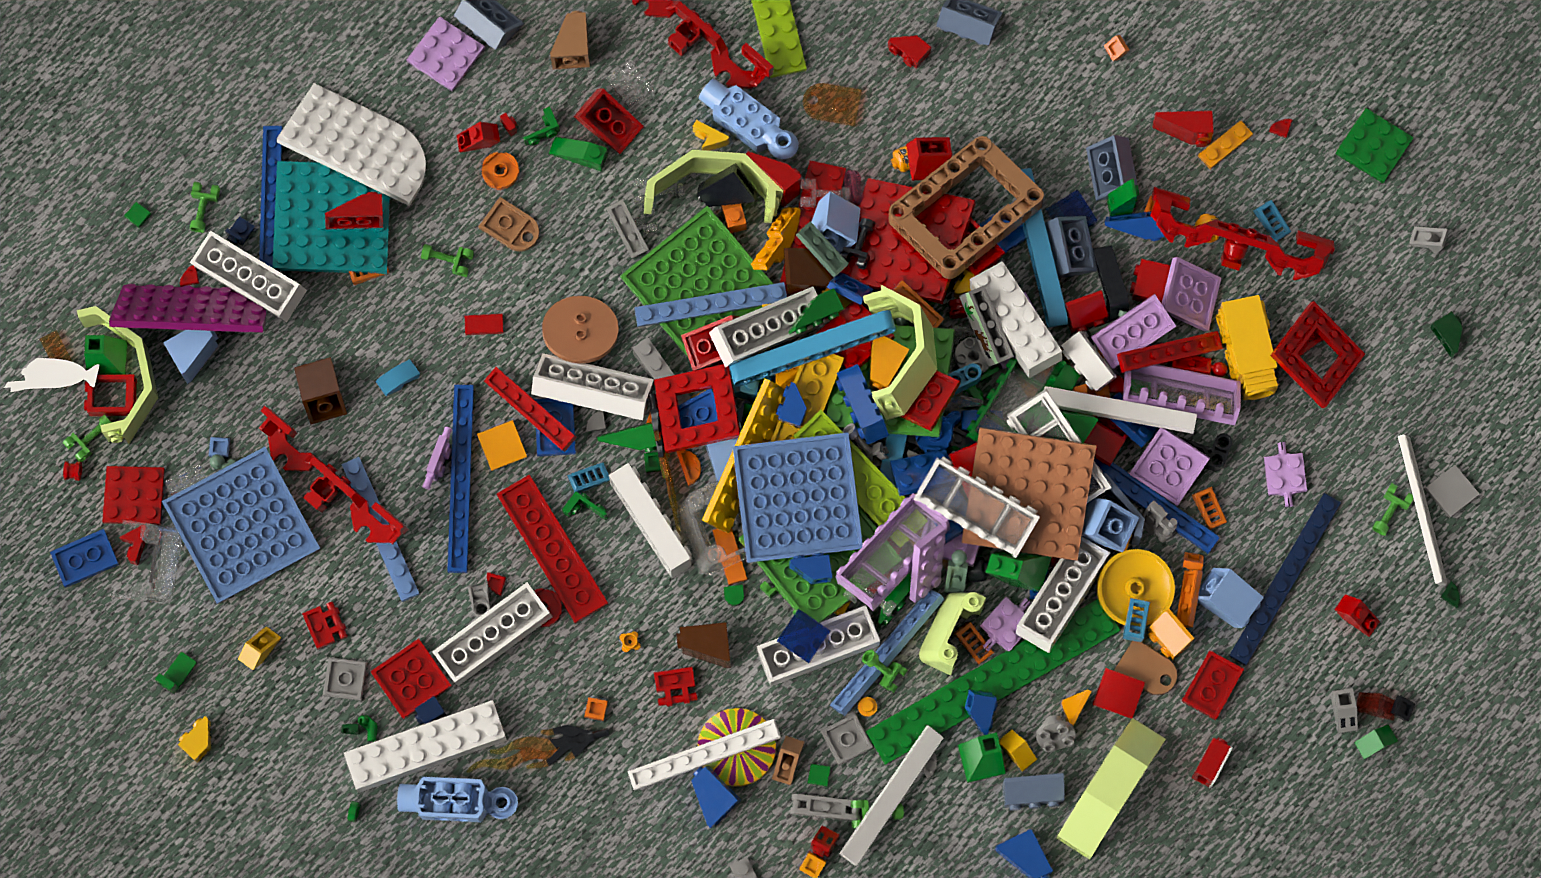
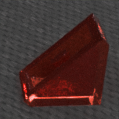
(1375, 705)

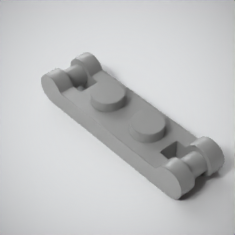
(823, 807)

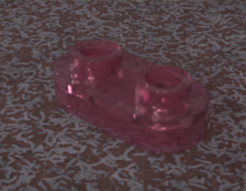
(853, 179)

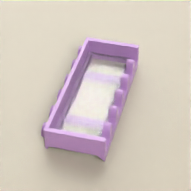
(1184, 391)
(889, 552)

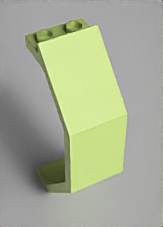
(712, 163)
(921, 365)
(129, 426)
(1110, 788)

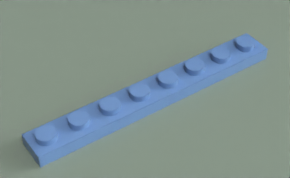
(709, 304)
(390, 553)
(887, 652)

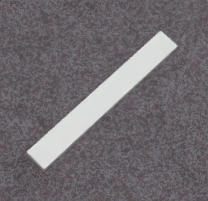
(1123, 410)
(1422, 510)
(704, 754)
(891, 795)

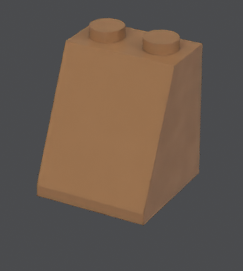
(572, 43)

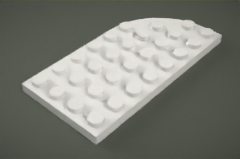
(356, 143)

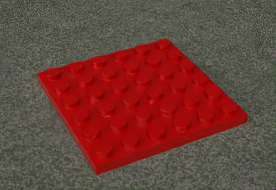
(892, 255)

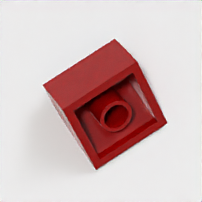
(1086, 312)

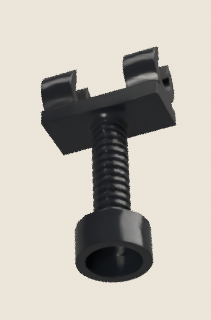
(866, 226)

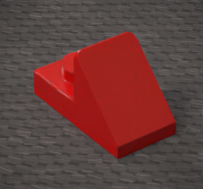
(135, 551)

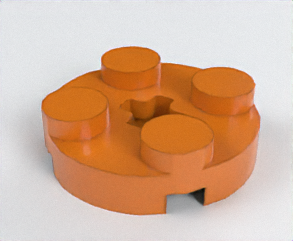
(500, 160)

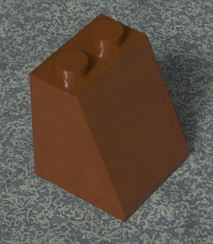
(804, 271)
(320, 390)
(706, 643)

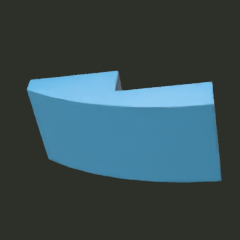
(397, 377)

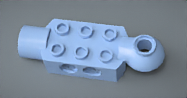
(748, 119)
(455, 799)

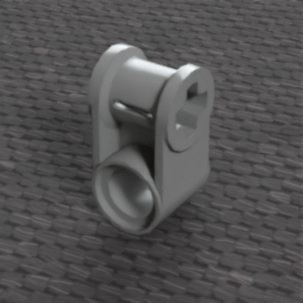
(479, 598)

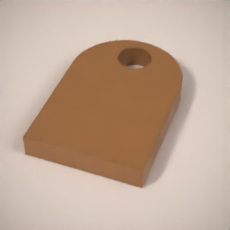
(509, 226)
(1147, 666)

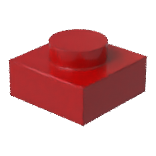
(509, 123)

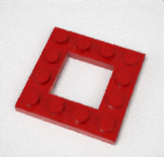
(1286, 355)
(670, 387)

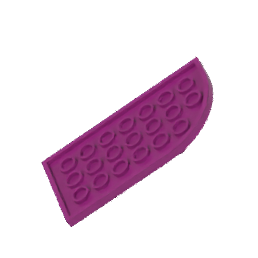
(186, 309)

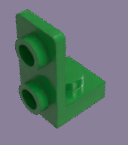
(550, 131)
(976, 392)
(573, 506)
(176, 673)

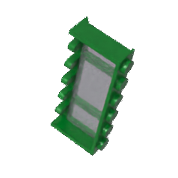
(1011, 392)

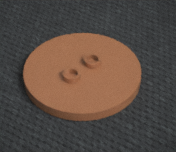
(580, 329)

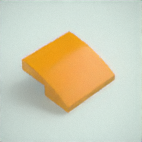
(501, 445)

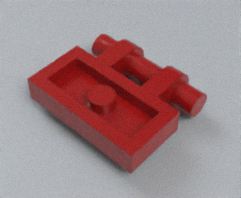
(319, 628)
(675, 680)

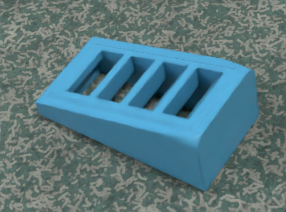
(1267, 224)
(579, 474)
(1134, 636)

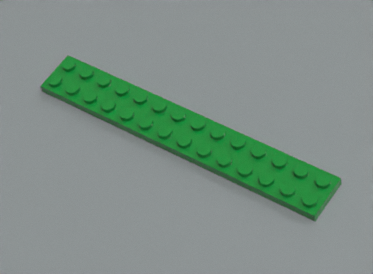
(998, 676)

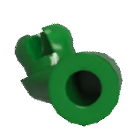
(370, 725)

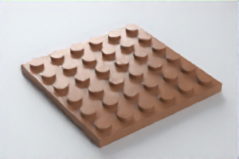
(1041, 474)

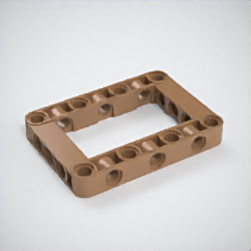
(943, 180)

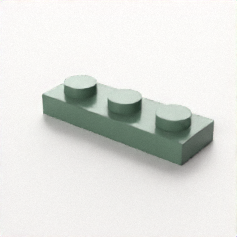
(822, 249)

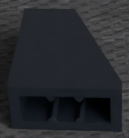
(727, 188)

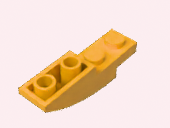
(781, 236)

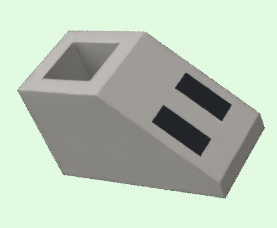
(1345, 710)

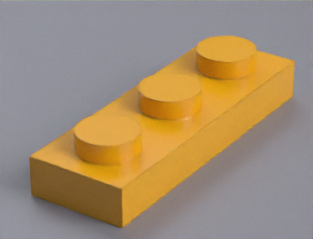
(1225, 144)

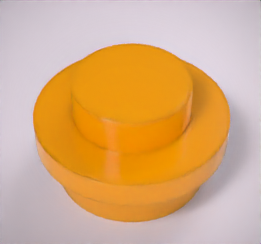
(867, 706)

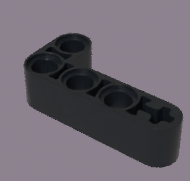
(1111, 281)
(1214, 452)

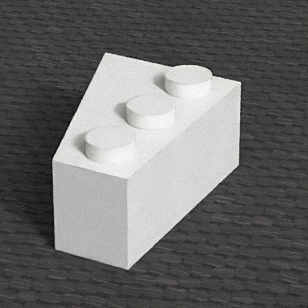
(1088, 361)

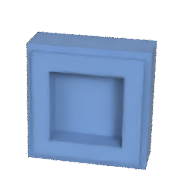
(219, 446)

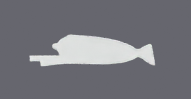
(53, 374)

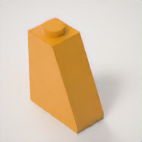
(886, 362)

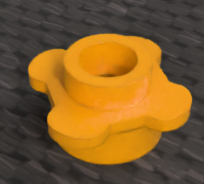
(629, 636)

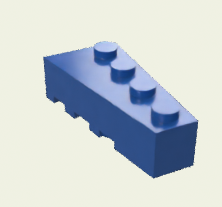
(862, 404)

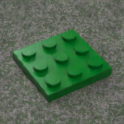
(1374, 145)

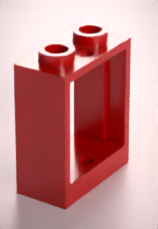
(130, 400)

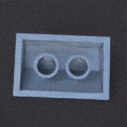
(969, 20)
(488, 21)
(1110, 165)
(1071, 246)
(1033, 791)

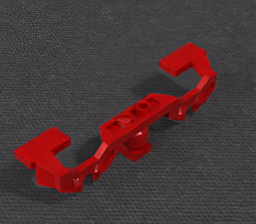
(720, 57)
(1238, 238)
(325, 487)

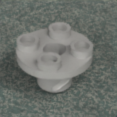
(970, 352)
(1055, 734)

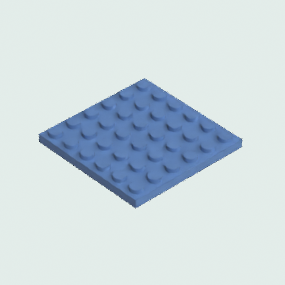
(797, 497)
(241, 525)

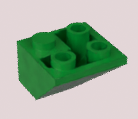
(107, 352)
(982, 758)

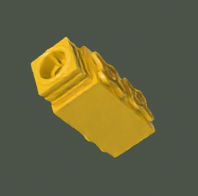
(1248, 344)

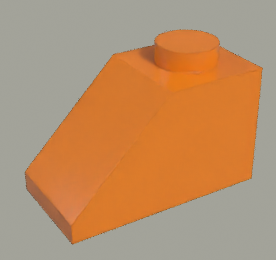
(734, 217)

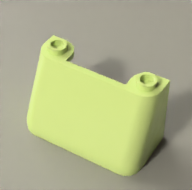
(935, 649)

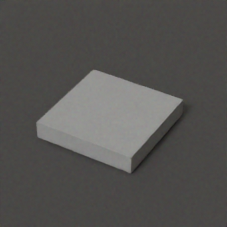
(1452, 491)
(345, 679)
(846, 739)

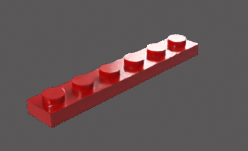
(1169, 351)
(530, 409)

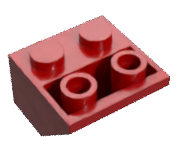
(927, 155)
(1107, 438)

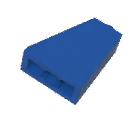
(713, 795)
(1026, 855)

